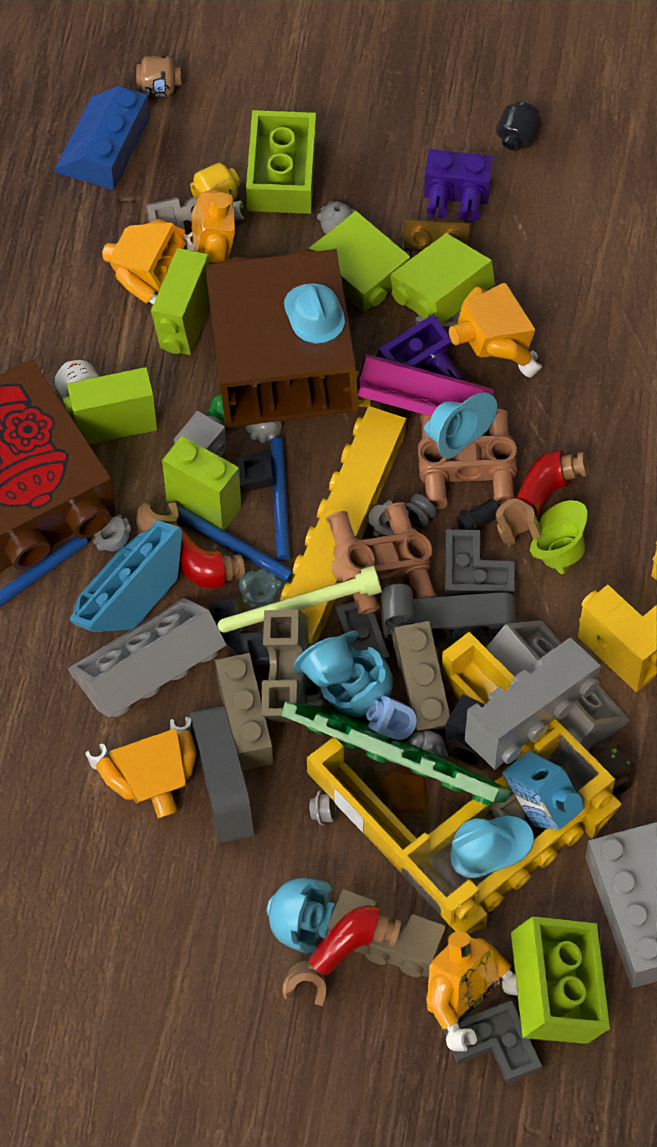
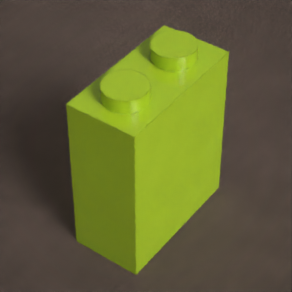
(364, 260)
(441, 278)
(182, 302)
(112, 405)
(202, 482)

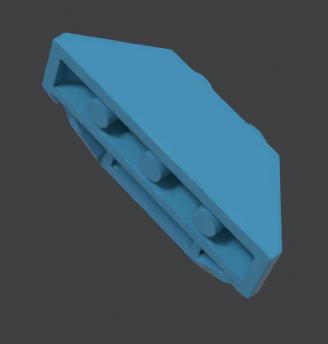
(131, 581)

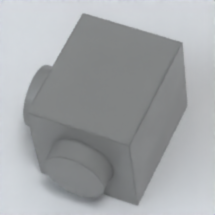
(206, 432)

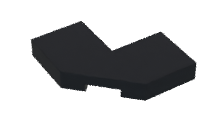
(240, 639)

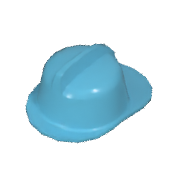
(314, 313)
(459, 424)
(328, 660)
(490, 845)

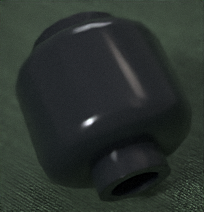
(518, 126)

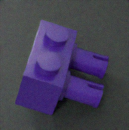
(457, 178)
(422, 347)

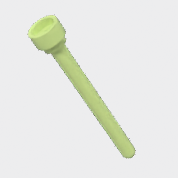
(365, 582)

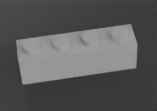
(520, 647)
(148, 657)

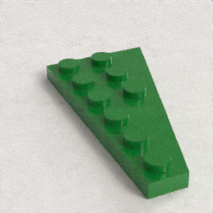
(354, 733)

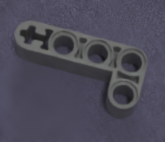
(448, 616)
(222, 774)

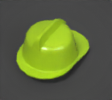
(561, 535)

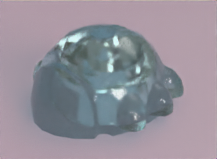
(255, 582)

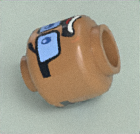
(158, 76)

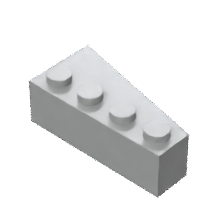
(531, 703)
(626, 883)

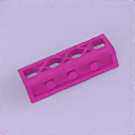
(411, 386)

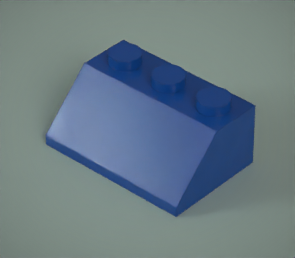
(105, 137)

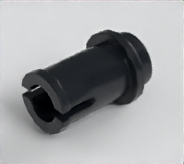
(478, 516)

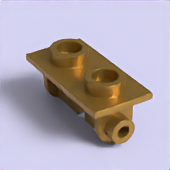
(421, 234)

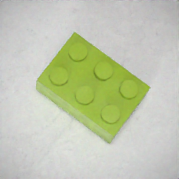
(281, 162)
(560, 980)

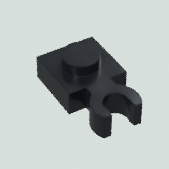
(256, 471)

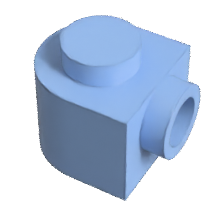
(391, 718)

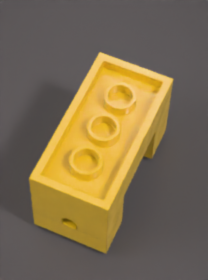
(621, 634)

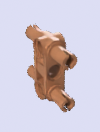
(473, 463)
(396, 555)

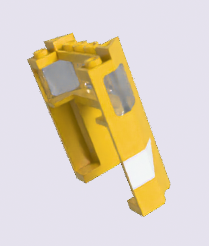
(426, 860)

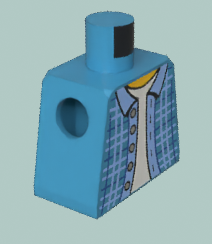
(551, 798)

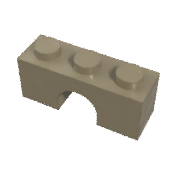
(285, 639)
(422, 675)
(244, 711)
(415, 944)

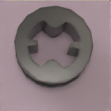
(420, 511)

